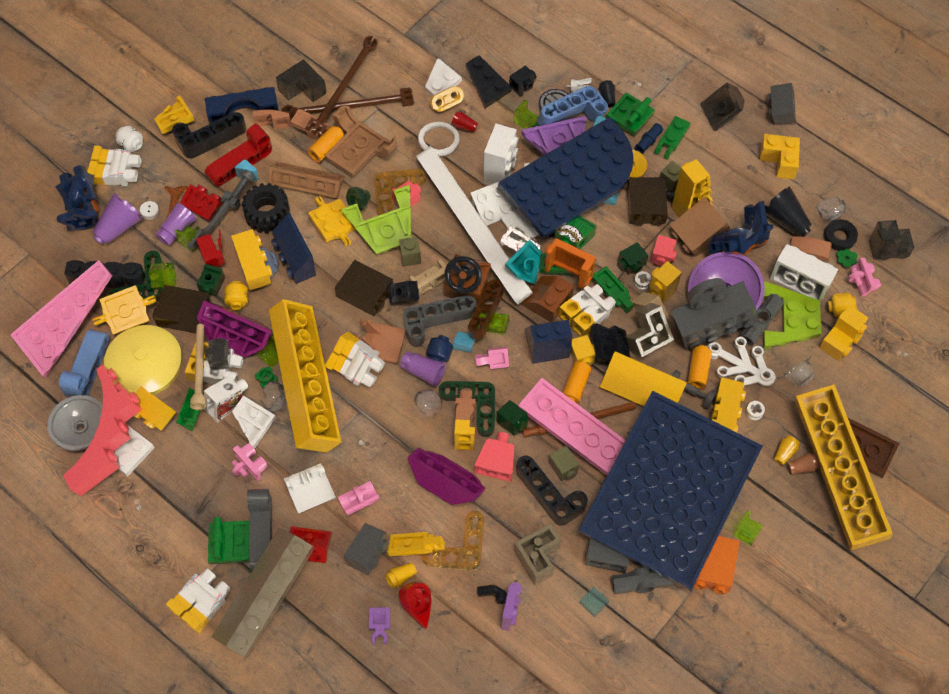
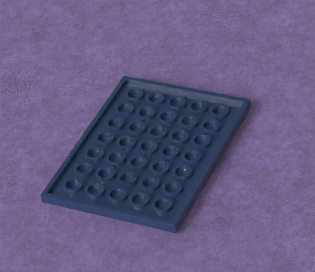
(671, 490)

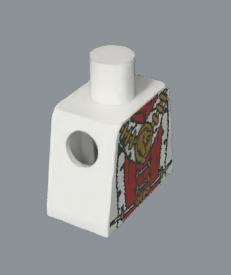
(223, 397)

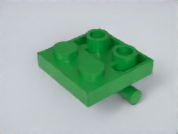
(631, 113)
(228, 541)

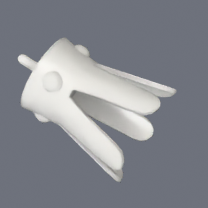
(578, 84)

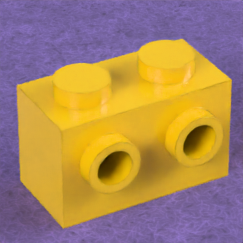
(665, 281)
(153, 410)

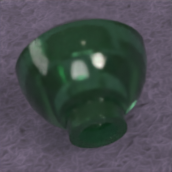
(359, 196)

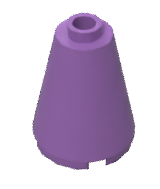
(115, 219)

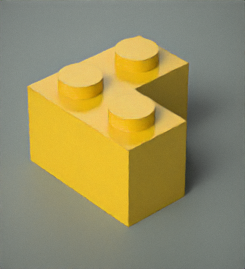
(783, 151)
(845, 332)

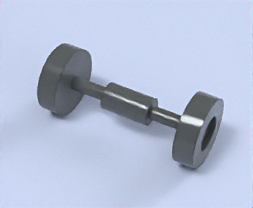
(695, 391)

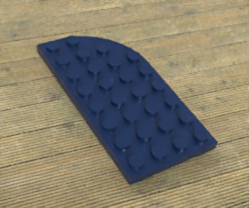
(571, 178)

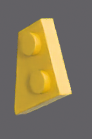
(172, 115)

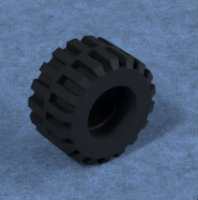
(260, 197)

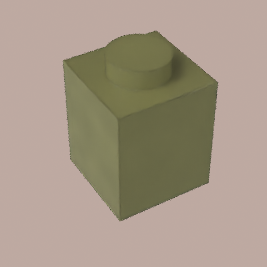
(671, 174)
(410, 251)
(564, 463)

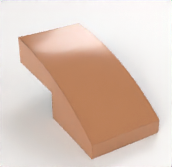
(267, 117)
(300, 121)
(811, 246)

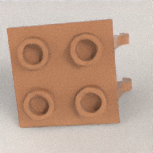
(384, 339)

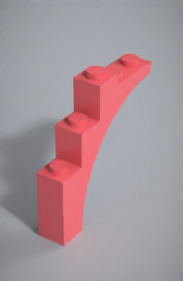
(99, 458)

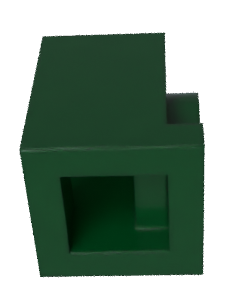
(211, 280)

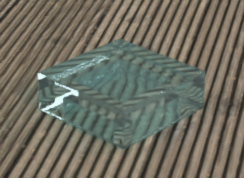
(594, 601)

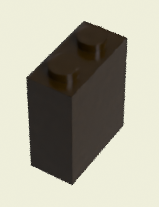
(647, 200)
(363, 288)
(179, 308)

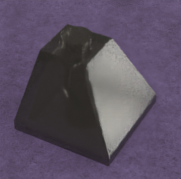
(723, 105)

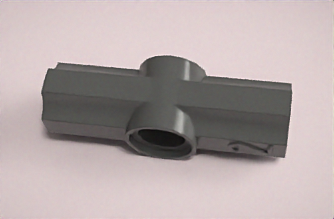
(767, 312)
(639, 580)

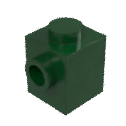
(632, 258)
(512, 417)

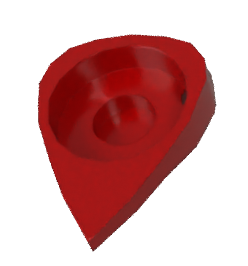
(416, 601)

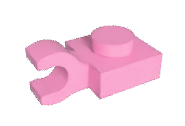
(495, 358)

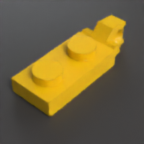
(414, 544)

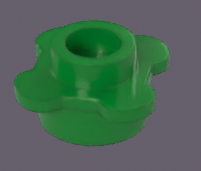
(267, 371)

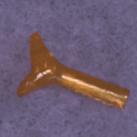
(175, 194)

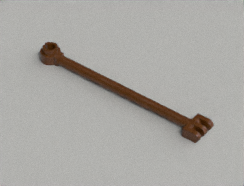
(405, 97)
(318, 124)

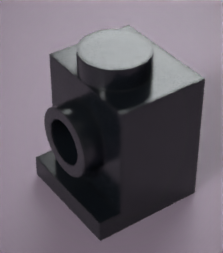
(522, 80)
(403, 291)

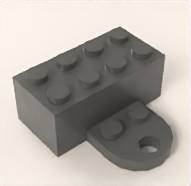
(713, 312)

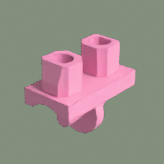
(863, 278)
(243, 455)
(358, 498)

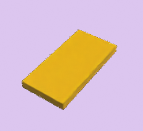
(637, 380)

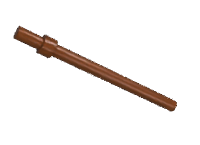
(597, 414)

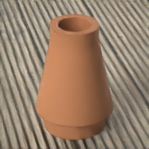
(804, 464)

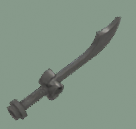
(229, 200)

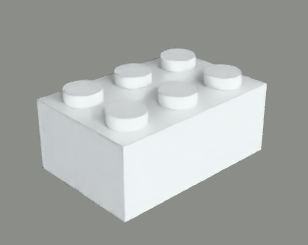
(500, 154)
(803, 273)

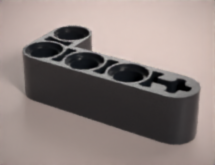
(210, 136)
(548, 489)

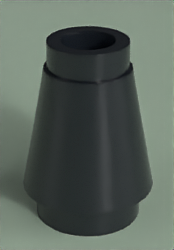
(607, 91)

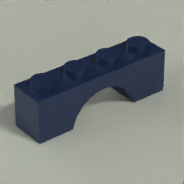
(223, 105)

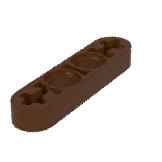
(488, 309)

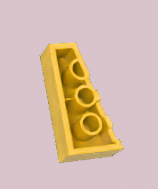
(691, 187)
(727, 403)

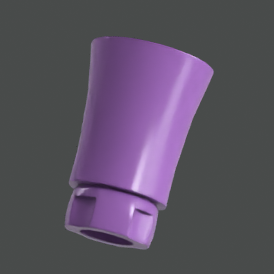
(178, 219)
(423, 367)

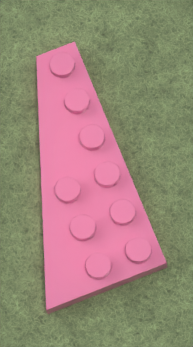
(54, 325)

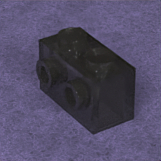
(515, 239)

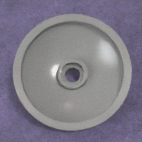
(69, 417)

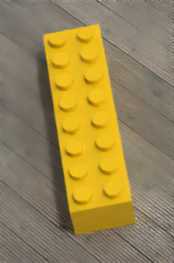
(304, 376)
(843, 468)

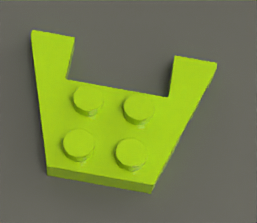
(385, 230)
(799, 314)

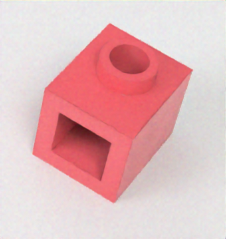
(663, 251)

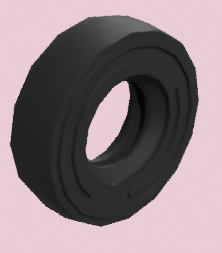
(847, 227)

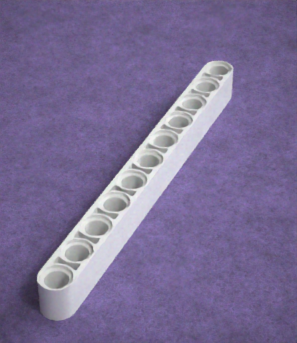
(473, 223)

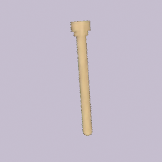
(198, 401)

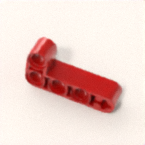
(253, 150)

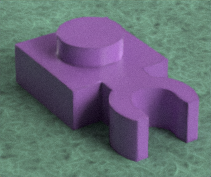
(379, 621)

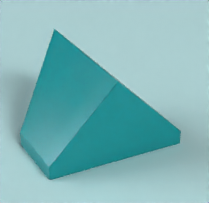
(525, 262)

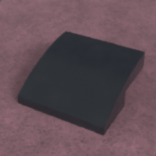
(608, 341)

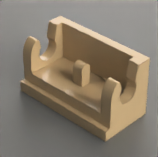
(430, 278)

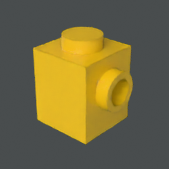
(583, 350)

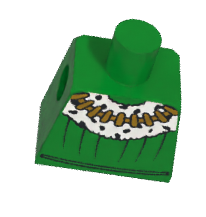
(577, 232)

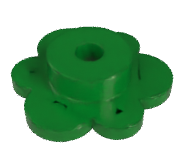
(847, 258)

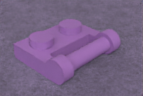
(510, 610)

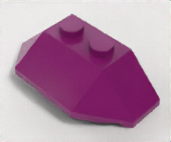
(243, 333)
(444, 477)

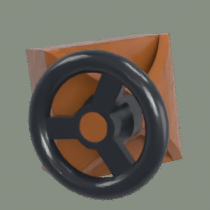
(466, 277)

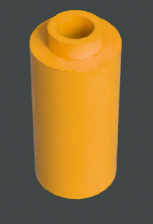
(325, 143)
(699, 367)
(577, 381)

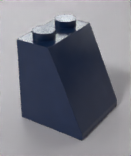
(549, 341)

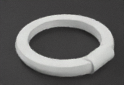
(441, 152)

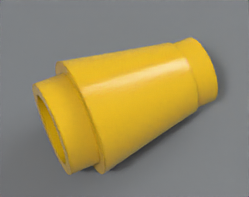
(787, 448)
(399, 575)

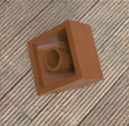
(548, 296)

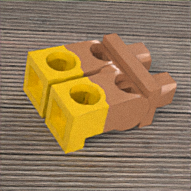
(464, 415)

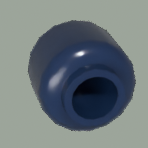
(440, 349)

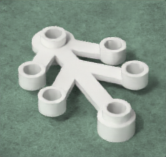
(743, 365)

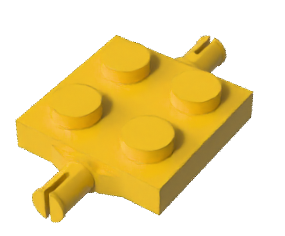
(331, 221)
(124, 310)

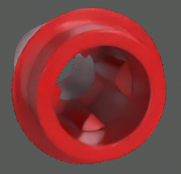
(464, 122)

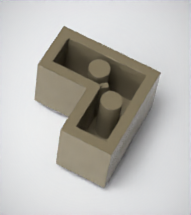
(653, 331)
(534, 550)

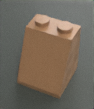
(698, 227)

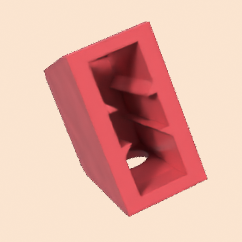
(496, 458)

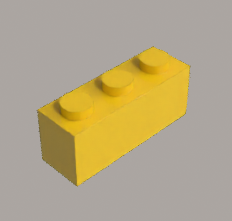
(252, 259)

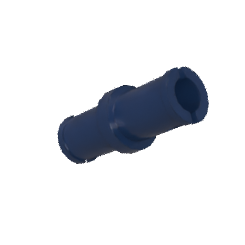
(649, 138)

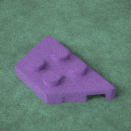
(553, 135)

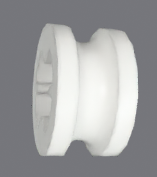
(642, 286)
(758, 415)

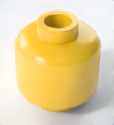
(840, 302)

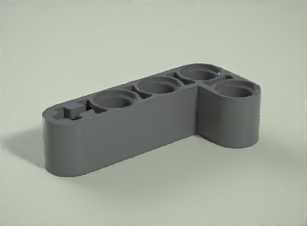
(466, 307)
(260, 531)

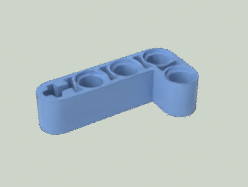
(582, 100)
(84, 368)

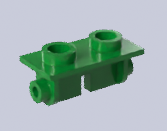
(188, 416)

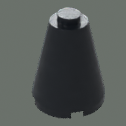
(788, 212)

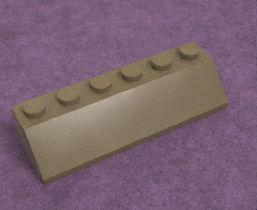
(263, 592)

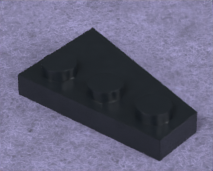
(487, 81)

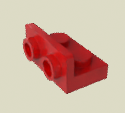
(201, 202)
(317, 538)

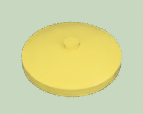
(145, 358)

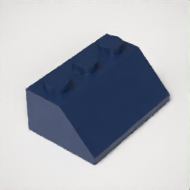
(293, 250)

